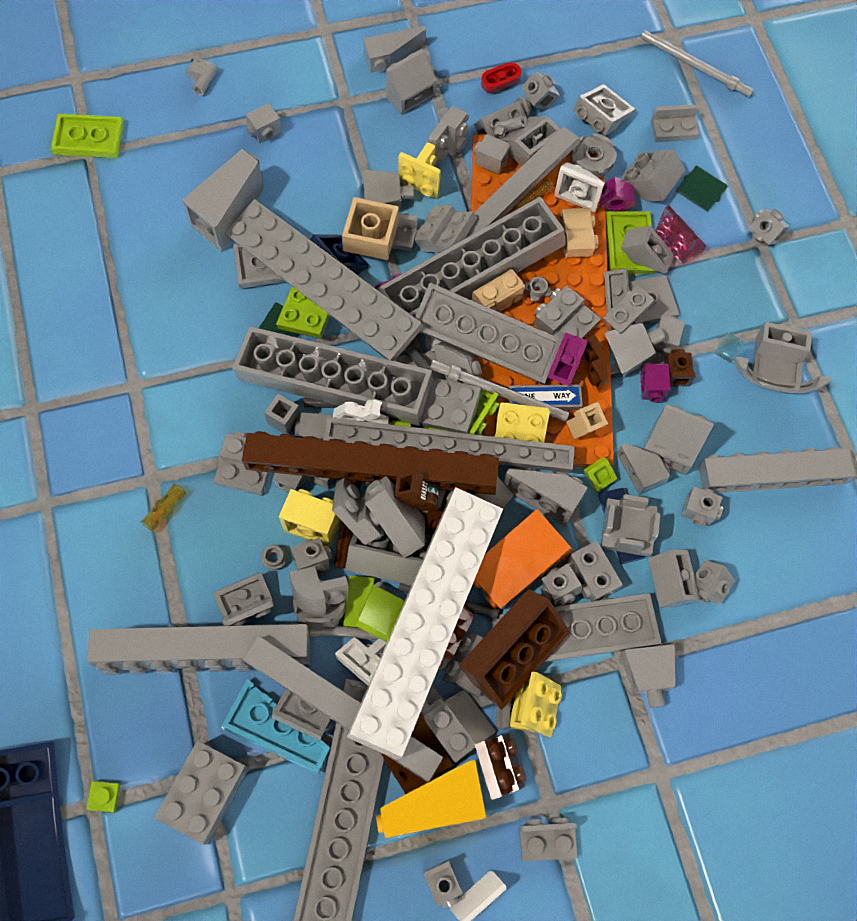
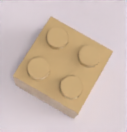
(370, 228)

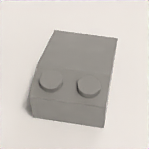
(548, 492)

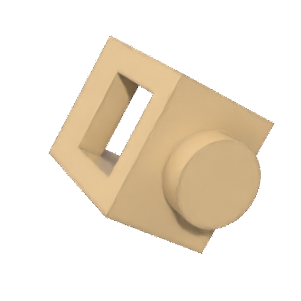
(587, 420)

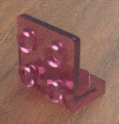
(678, 236)

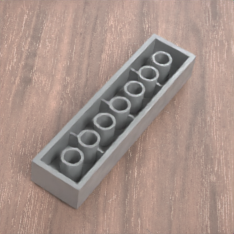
(478, 259)
(333, 374)
(190, 647)

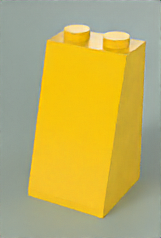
(438, 804)

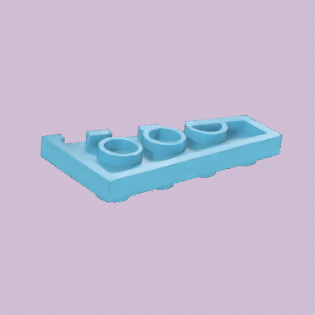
(252, 721)

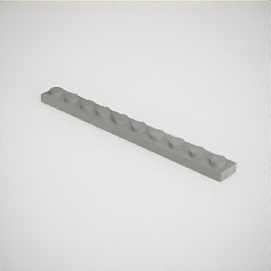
(509, 451)

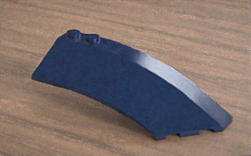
(31, 837)

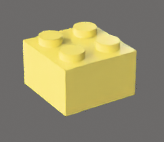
(309, 517)

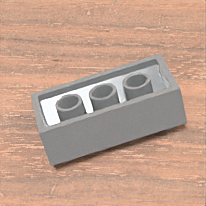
(383, 559)

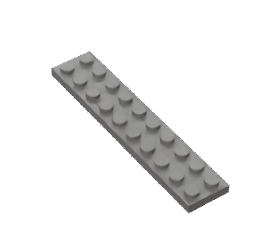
(324, 281)
(340, 826)

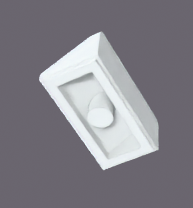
(478, 897)

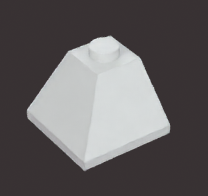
(578, 186)

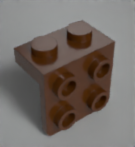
(407, 780)

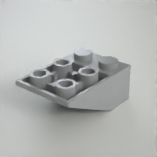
(678, 437)

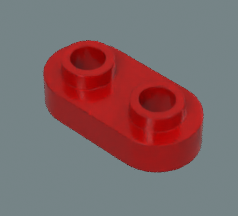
(497, 78)

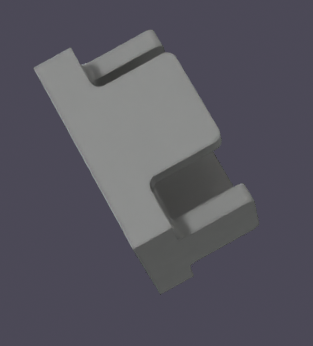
(630, 525)

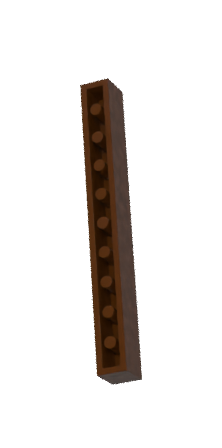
(368, 462)

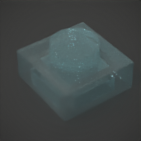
(730, 348)

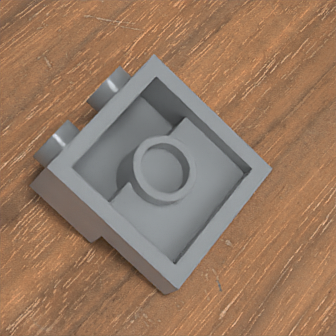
(603, 109)
(449, 134)
(444, 228)
(565, 314)
(231, 470)
(354, 512)

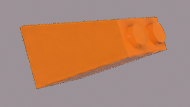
(521, 560)

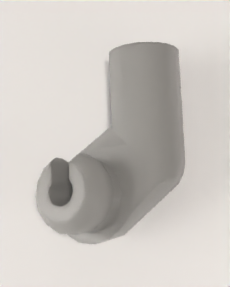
(502, 127)

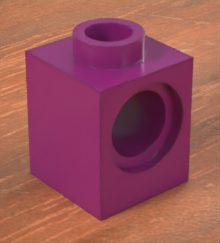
(617, 195)
(655, 382)

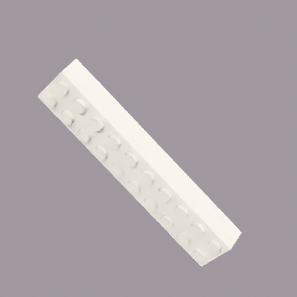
(425, 625)

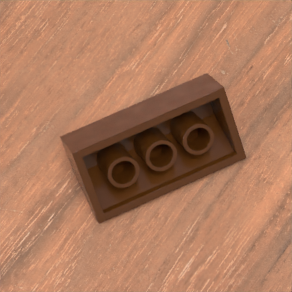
(515, 648)

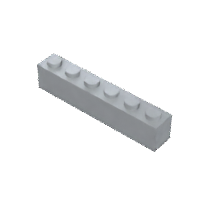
(777, 470)

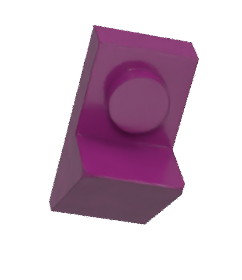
(567, 359)

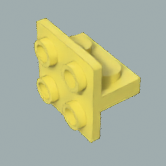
(421, 171)
(522, 422)
(536, 705)

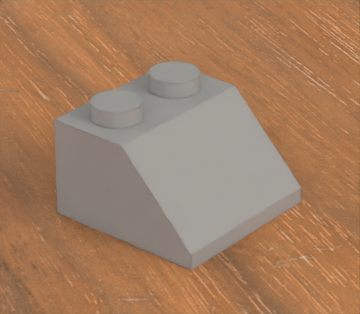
(458, 726)

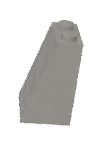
(224, 197)

